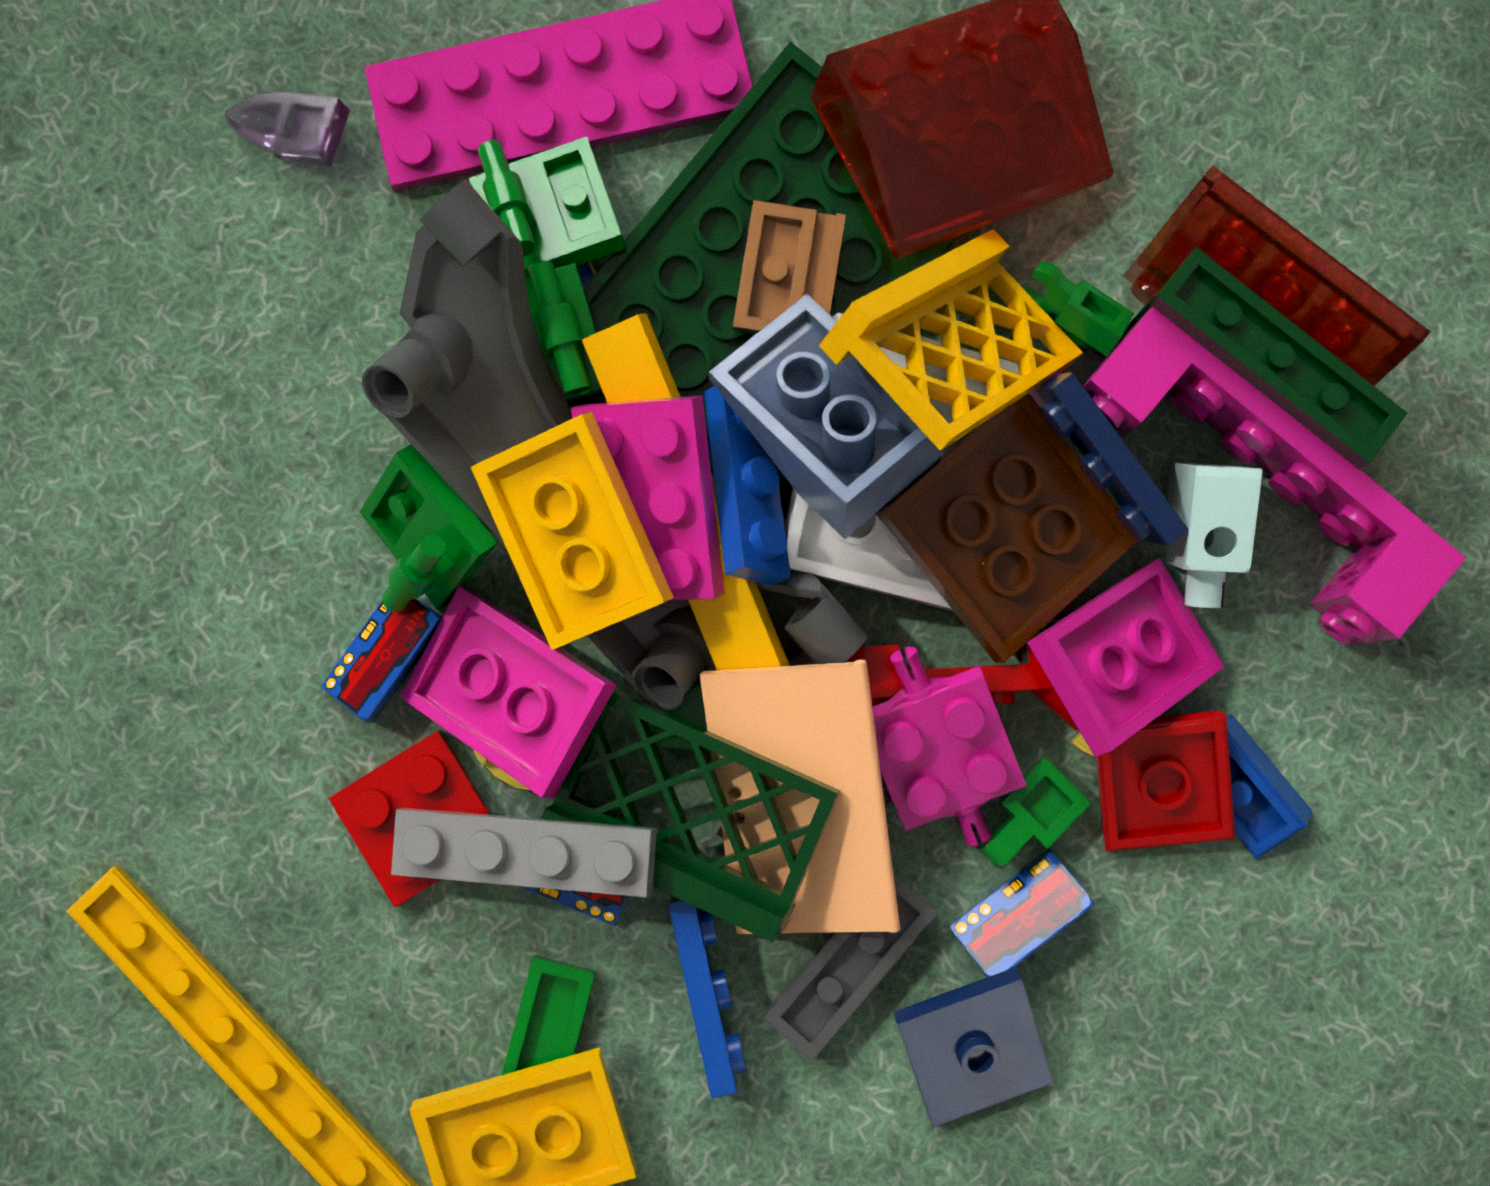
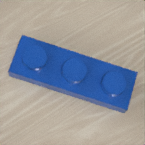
(746, 498)
(707, 996)

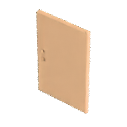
(825, 728)

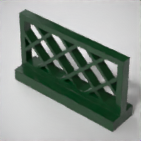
(1277, 358)
(682, 868)

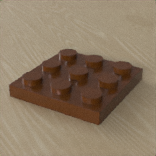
(1008, 527)

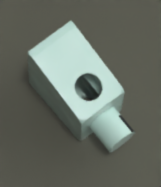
(1216, 500)

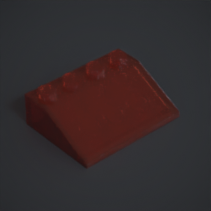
(964, 119)
(1284, 271)

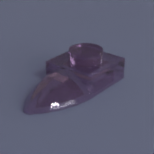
(292, 125)

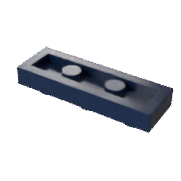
(1109, 460)

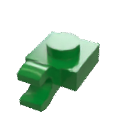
(1083, 310)
(1035, 812)

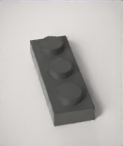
(843, 976)

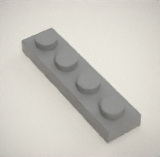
(524, 852)

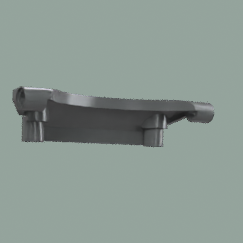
(479, 383)

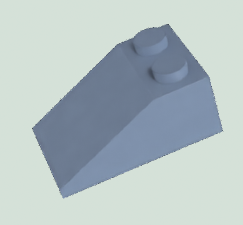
(821, 421)

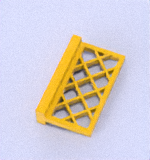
(928, 301)

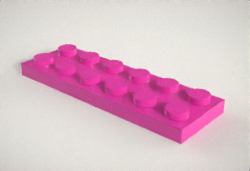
(558, 83)

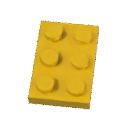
(572, 531)
(528, 1128)

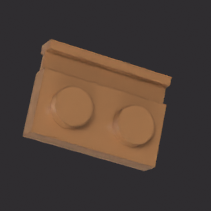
(786, 257)

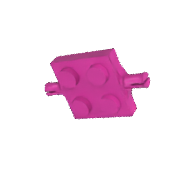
(943, 748)

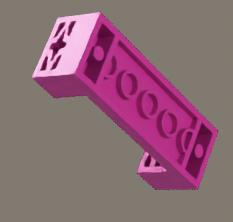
(1396, 556)

